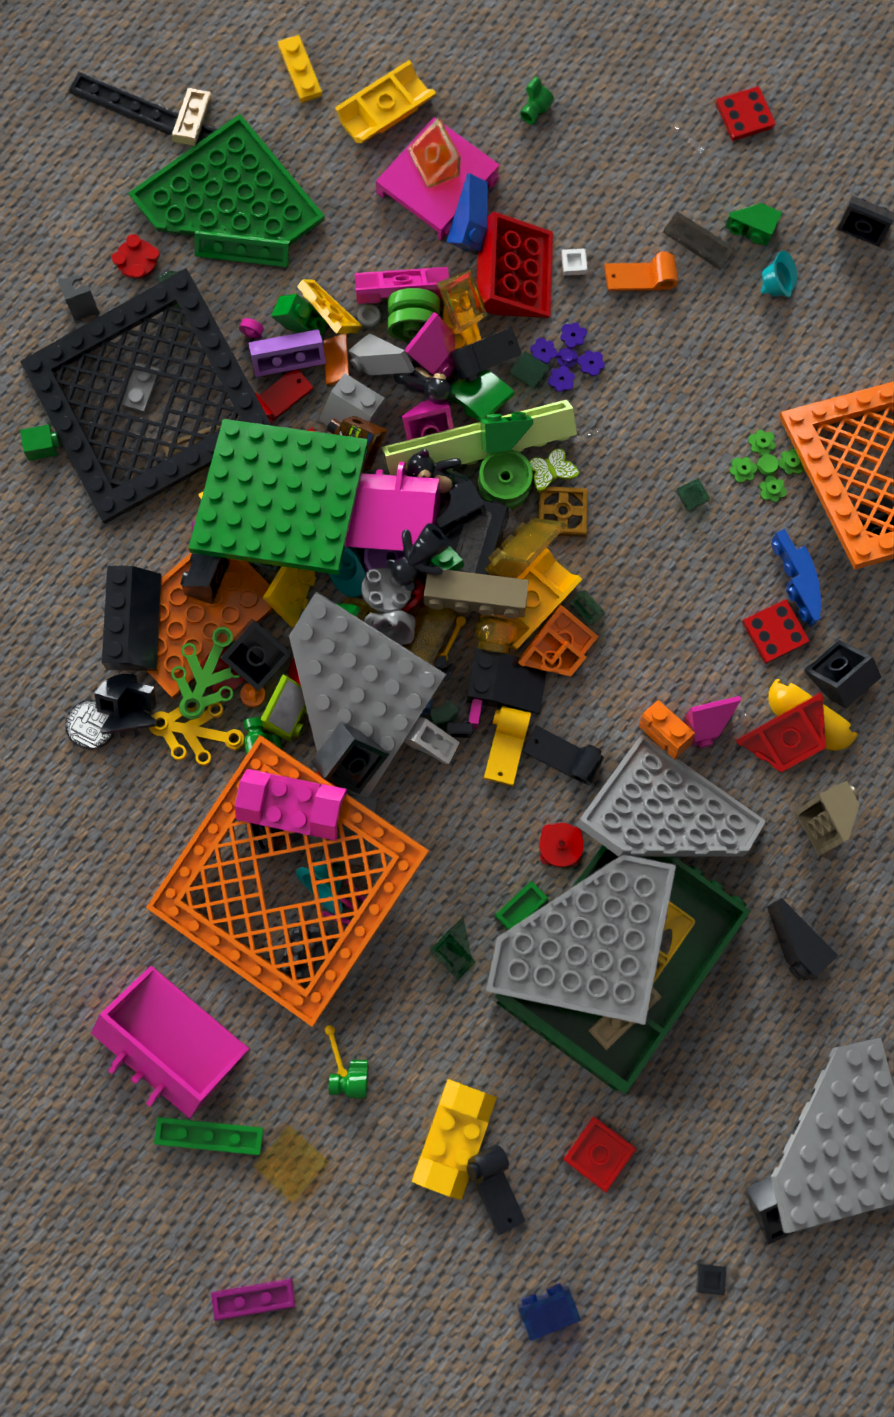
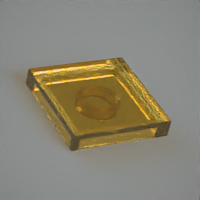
(290, 1163)

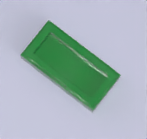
(521, 906)

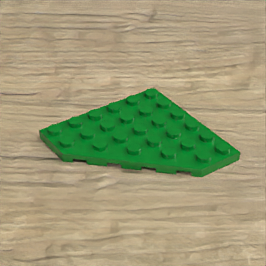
(228, 188)

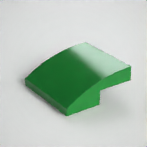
(481, 395)

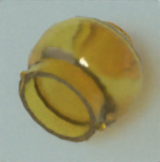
(496, 633)

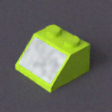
(285, 710)

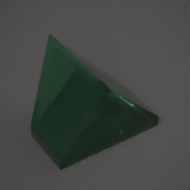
(454, 950)

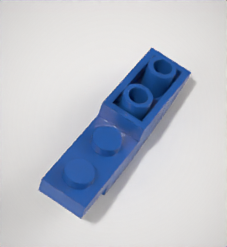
(804, 584)

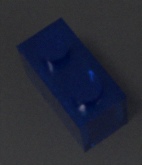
(548, 1312)

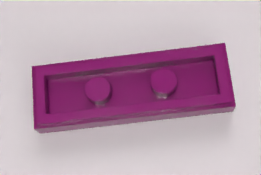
(253, 1299)

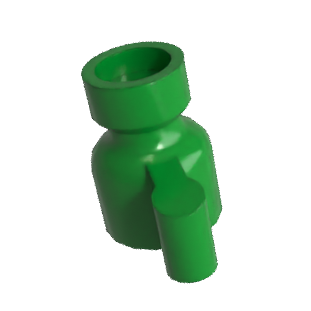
(539, 101)
(255, 729)
(352, 1084)

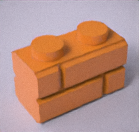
(666, 729)

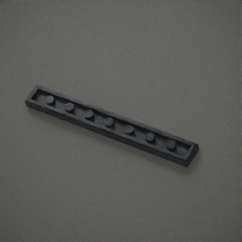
(129, 105)

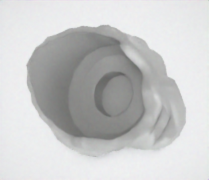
(395, 625)

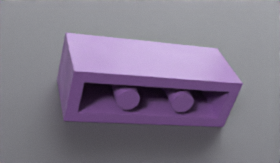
(287, 353)

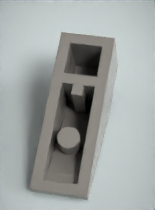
(379, 357)

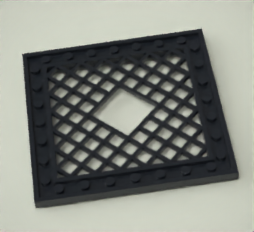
(98, 333)

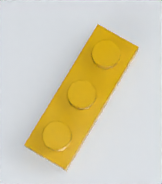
(300, 68)

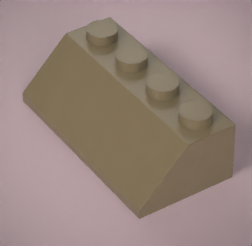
(477, 593)
(830, 817)

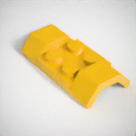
(383, 103)
(547, 590)
(453, 1139)

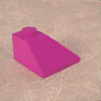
(433, 347)
(427, 419)
(709, 720)

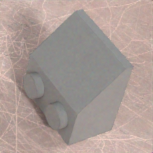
(352, 399)

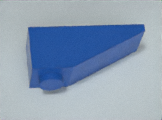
(470, 216)

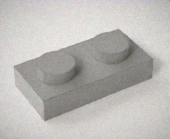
(140, 390)

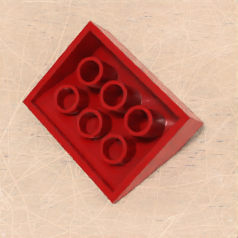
(515, 268)

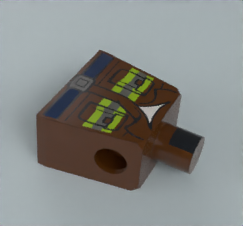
(363, 429)

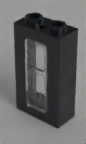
(480, 537)

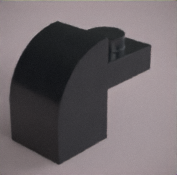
(121, 692)

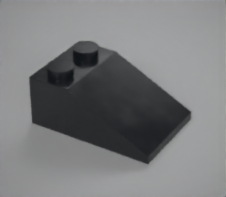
(504, 682)
(799, 942)

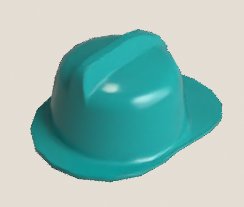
(780, 276)
(351, 573)
(324, 889)

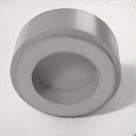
(369, 316)

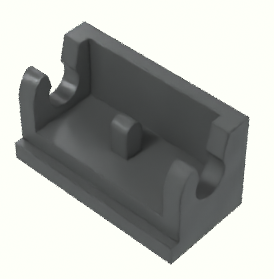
(78, 299)

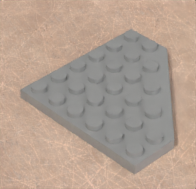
(358, 679)
(667, 810)
(591, 944)
(844, 1142)

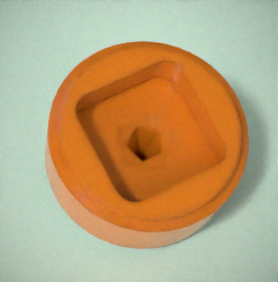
(251, 697)

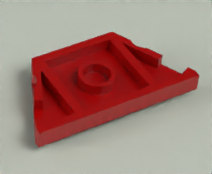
(790, 735)

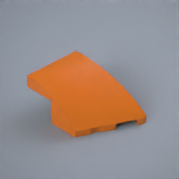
(559, 644)

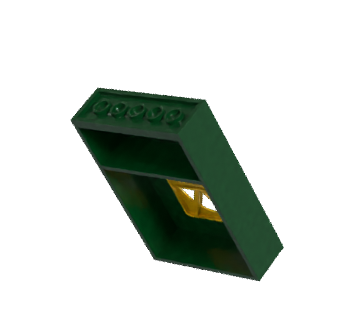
(701, 926)

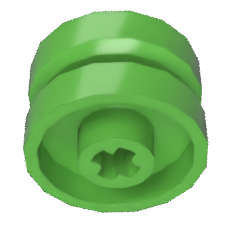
(410, 311)
(505, 478)

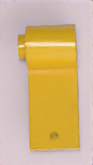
(507, 744)

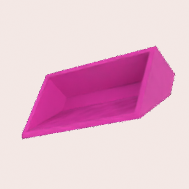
(390, 505)
(168, 1042)

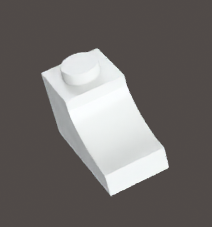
(432, 740)

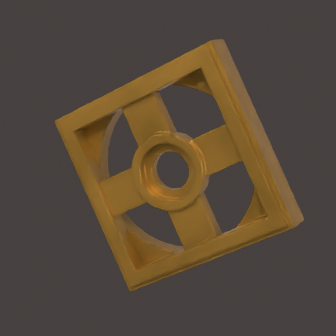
(577, 511)

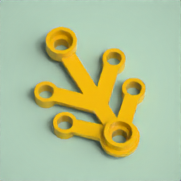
(192, 730)

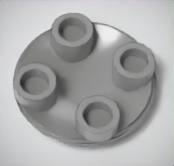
(383, 591)

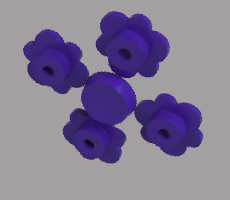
(567, 357)

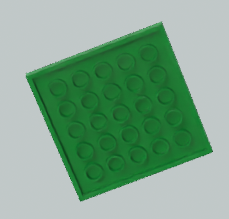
(279, 496)

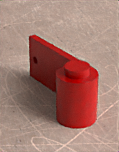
(284, 394)

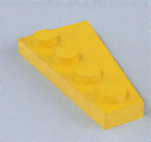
(289, 593)

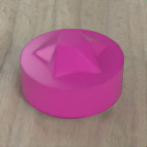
(251, 328)

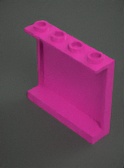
(439, 203)

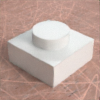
(574, 262)

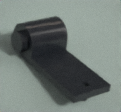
(485, 354)
(563, 756)
(488, 1175)

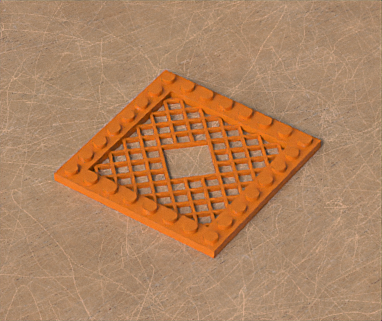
(800, 424)
(303, 1002)

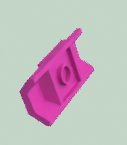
(374, 285)
(289, 804)

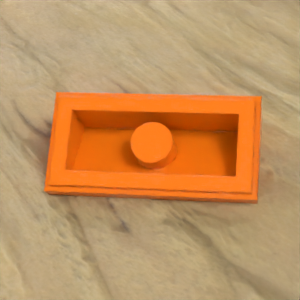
(336, 358)

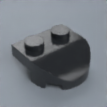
(299, 951)

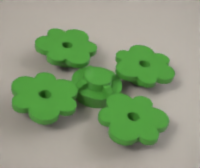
(766, 465)

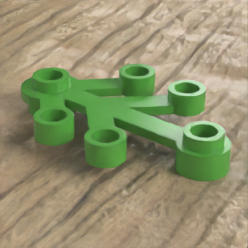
(204, 678)

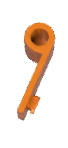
(656, 275)

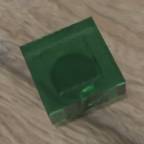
(693, 494)

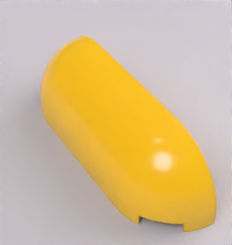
(837, 730)

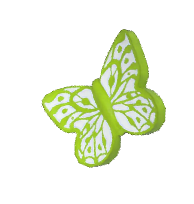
(551, 469)

